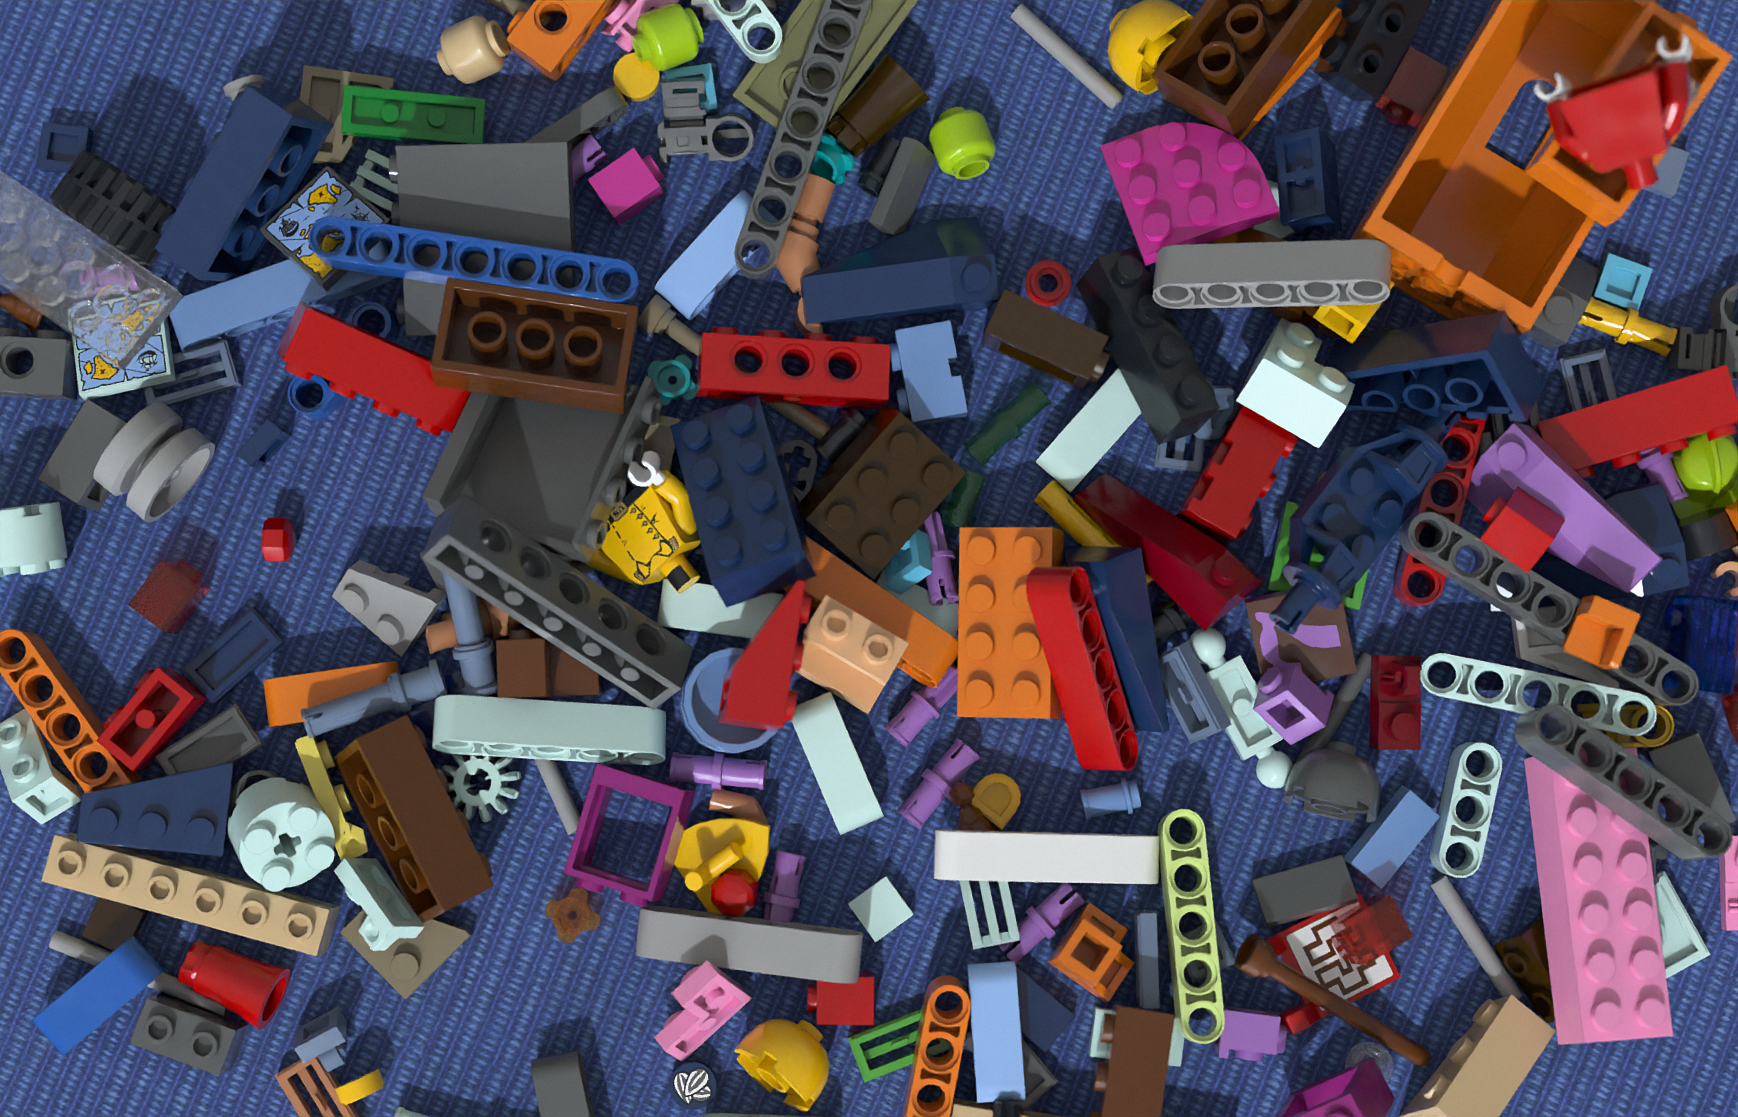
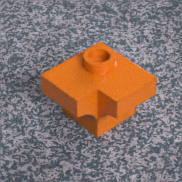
(1093, 953)

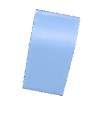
(709, 259)
(996, 1031)

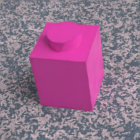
(628, 185)

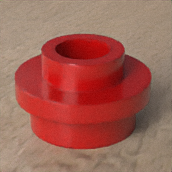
(1051, 269)

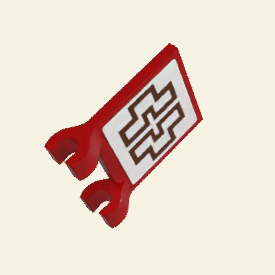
(1310, 951)

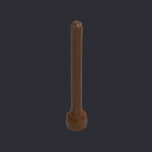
(1258, 958)

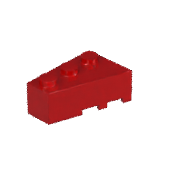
(1236, 475)

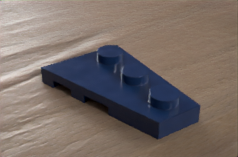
(163, 813)

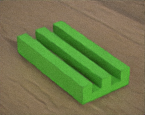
(881, 1029)

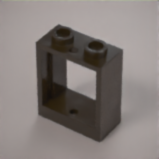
(1046, 341)

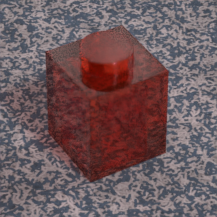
(1412, 88)
(170, 595)
(1369, 930)

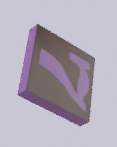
(1317, 648)

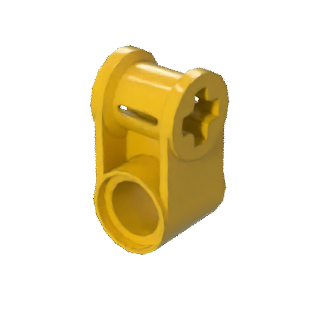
(1629, 717)

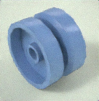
(701, 703)

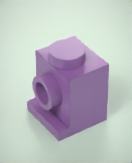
(1292, 703)
(1250, 1034)

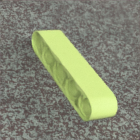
(1205, 945)

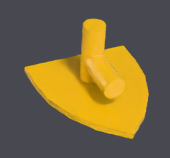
(717, 845)

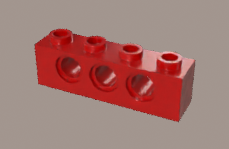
(817, 386)

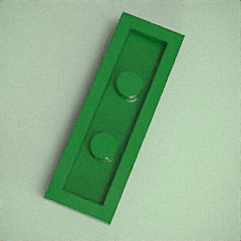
(412, 116)

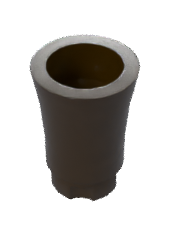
(876, 106)

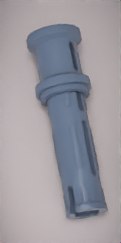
(472, 646)
(397, 693)

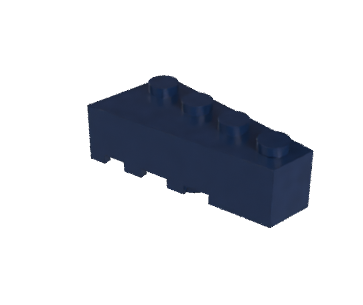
(1441, 366)

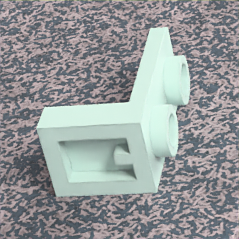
(29, 772)

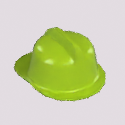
(1707, 474)

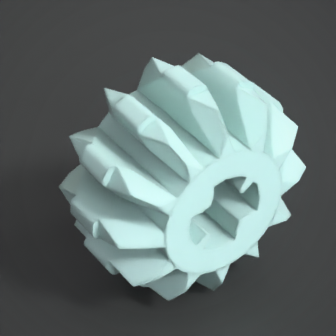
(485, 797)

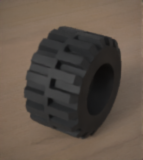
(113, 206)

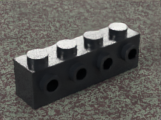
(1369, 45)
(1147, 346)

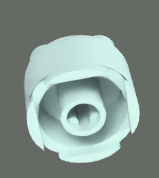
(31, 539)
(281, 833)

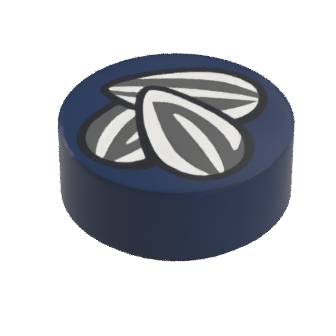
(693, 1085)

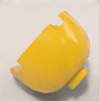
(1142, 39)
(786, 1059)

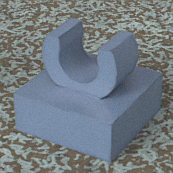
(323, 1038)

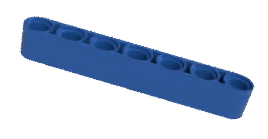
(456, 249)

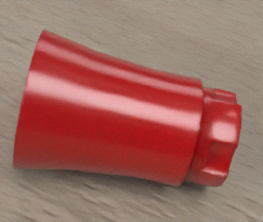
(236, 982)

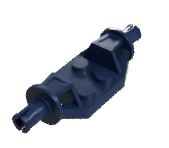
(1357, 513)

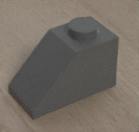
(1565, 305)

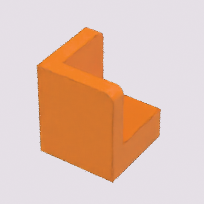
(1600, 632)

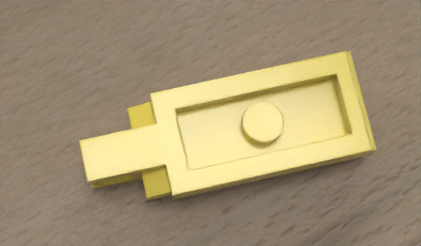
(317, 759)

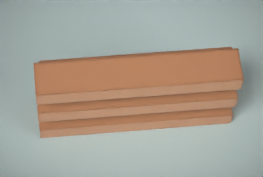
(327, 1078)

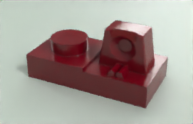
(1395, 702)

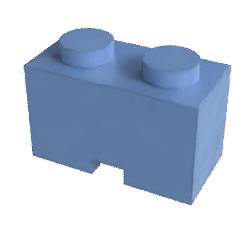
(924, 362)

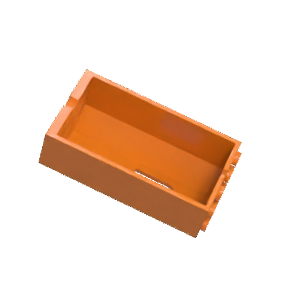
(1459, 218)

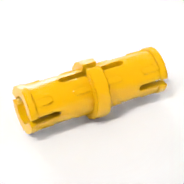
(1628, 326)

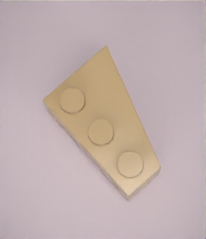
(1484, 1063)

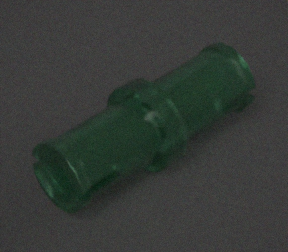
(1007, 423)

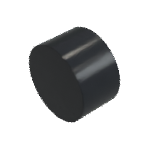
(1707, 533)

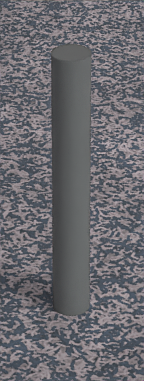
(1341, 704)

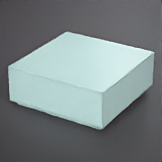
(880, 908)

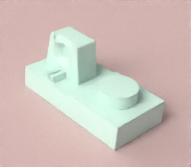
(386, 908)

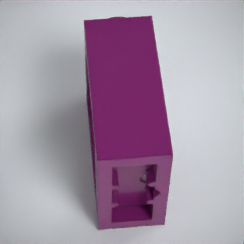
(591, 821)
(1347, 1093)

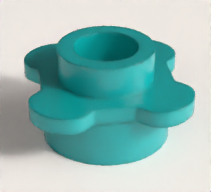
(832, 160)
(680, 368)

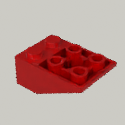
(759, 679)

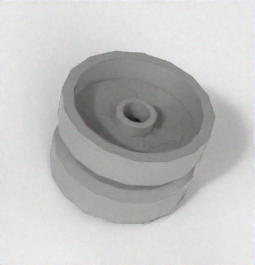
(154, 461)

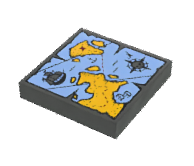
(320, 198)

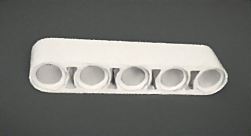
(1046, 857)

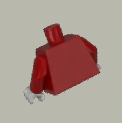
(1624, 115)

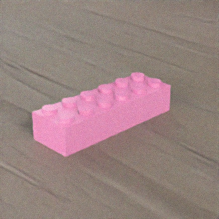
(1597, 914)

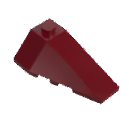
(1181, 558)

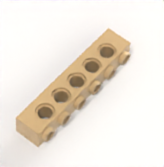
(192, 894)

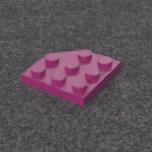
(1187, 185)

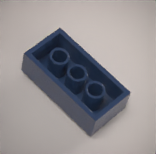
(243, 184)
(742, 501)

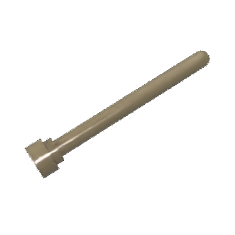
(661, 319)

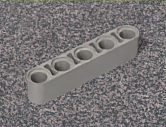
(1272, 274)
(749, 944)

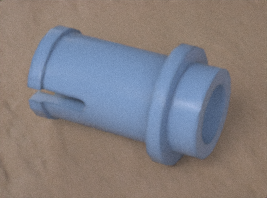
(1111, 799)

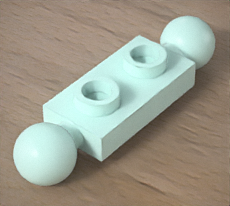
(1237, 696)

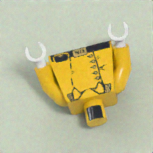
(650, 531)

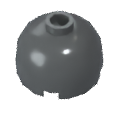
(1334, 783)

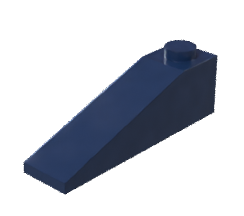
(918, 272)
(1651, 516)
(1126, 616)

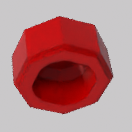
(278, 539)
(734, 892)

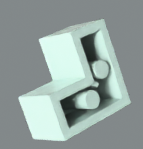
(1294, 388)

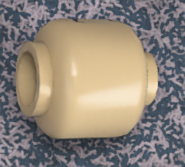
(472, 49)

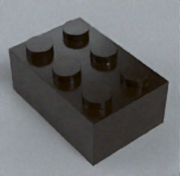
(879, 491)

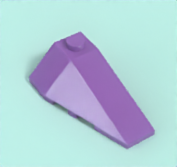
(1592, 533)

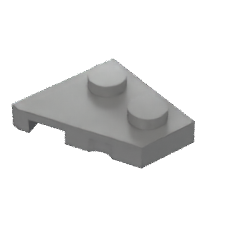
(387, 604)

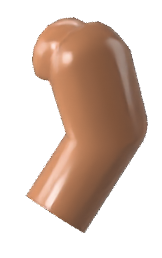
(737, 805)

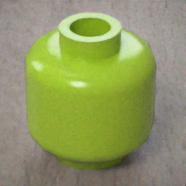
(667, 36)
(962, 143)

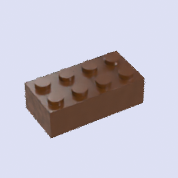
(1237, 57)
(534, 345)
(414, 819)

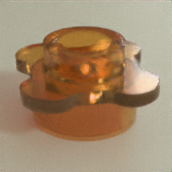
(568, 928)

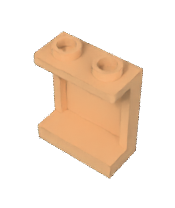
(849, 654)

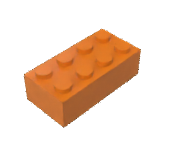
(1607, 193)
(998, 642)

